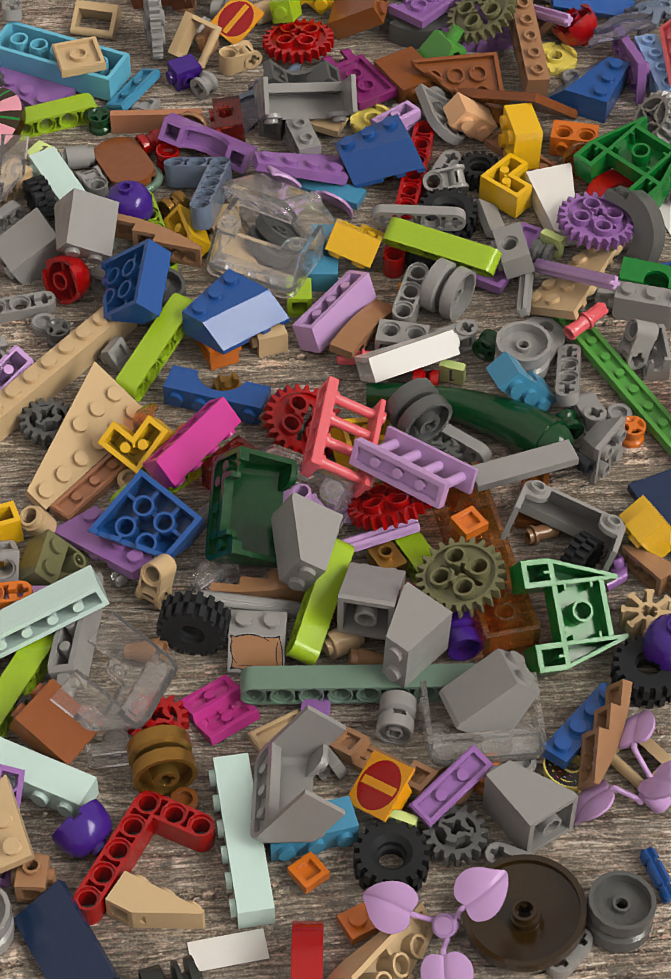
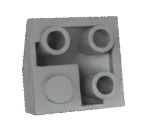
(604, 445)

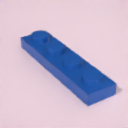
(567, 740)

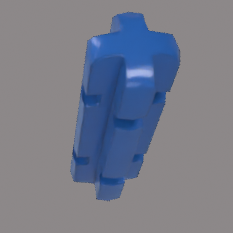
(657, 873)

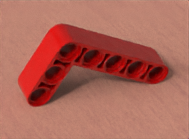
(132, 846)

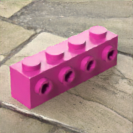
(192, 442)

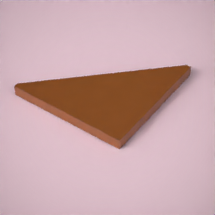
(465, 71)
(539, 102)

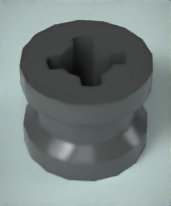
(541, 250)
(56, 331)

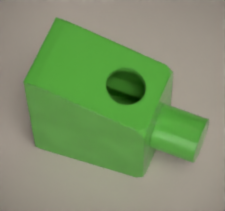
(443, 43)

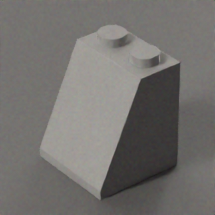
(85, 225)
(28, 247)
(303, 540)
(368, 600)
(415, 635)
(491, 693)
(528, 805)

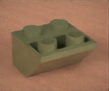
(49, 560)

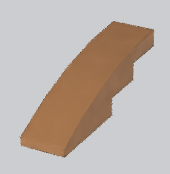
(182, 249)
(360, 329)
(648, 569)
(260, 587)
(601, 743)

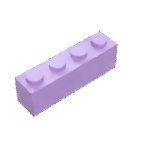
(333, 311)

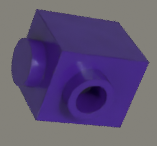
(182, 71)

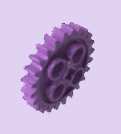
(594, 222)

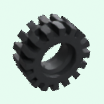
(476, 162)
(39, 195)
(583, 550)

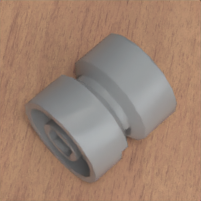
(396, 717)

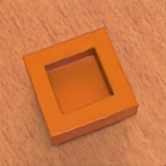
(469, 523)
(308, 872)
(356, 923)

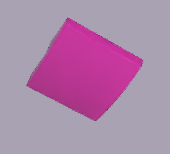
(218, 710)

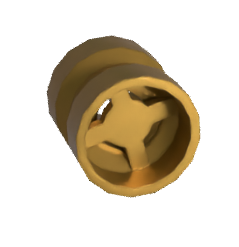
(166, 205)

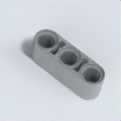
(407, 305)

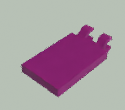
(371, 84)

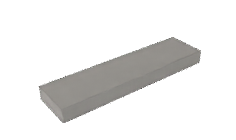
(525, 465)

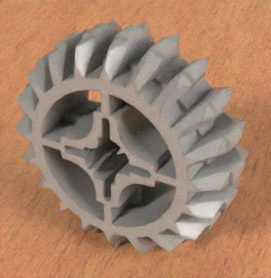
(658, 113)

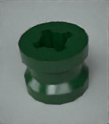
(99, 121)
(485, 346)
(571, 419)

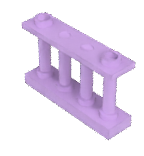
(413, 466)

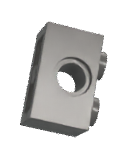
(514, 249)

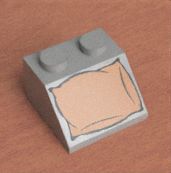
(256, 639)

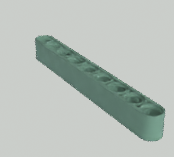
(342, 683)

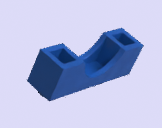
(187, 391)

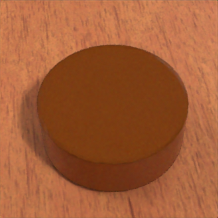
(186, 796)

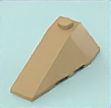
(388, 954)

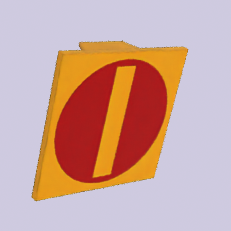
(237, 19)
(382, 786)

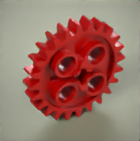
(298, 41)
(282, 413)
(384, 507)

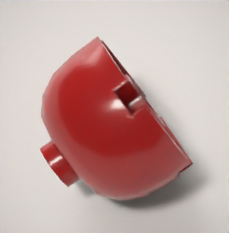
(580, 29)
(66, 278)

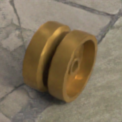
(161, 759)

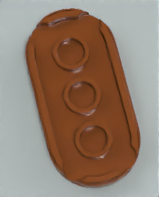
(124, 160)

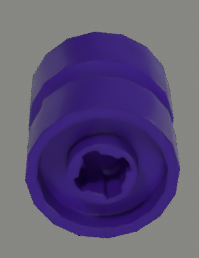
(463, 638)

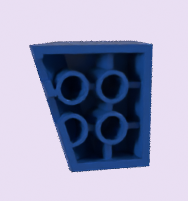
(595, 89)
(379, 153)
(135, 283)
(232, 313)
(149, 519)

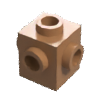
(33, 878)

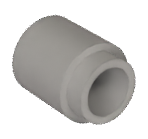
(78, 156)

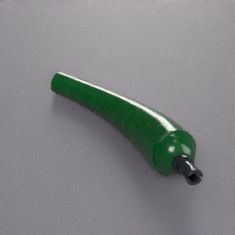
(497, 416)

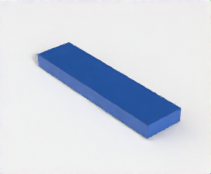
(601, 8)

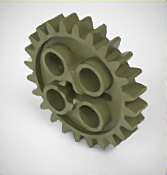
(468, 18)
(462, 575)

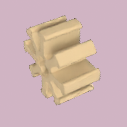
(638, 615)

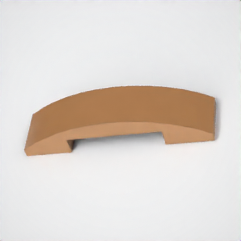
(356, 749)

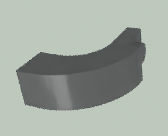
(408, 35)
(319, 73)
(647, 222)

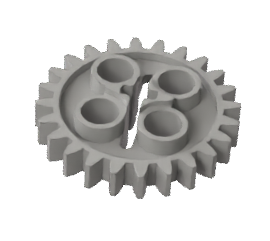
(154, 27)

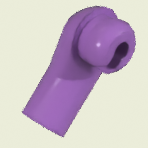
(620, 568)

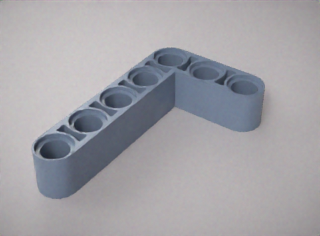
(207, 176)

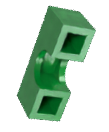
(645, 272)

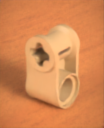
(236, 58)
(156, 580)

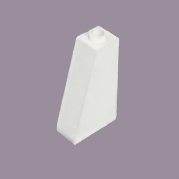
(549, 189)
(407, 356)

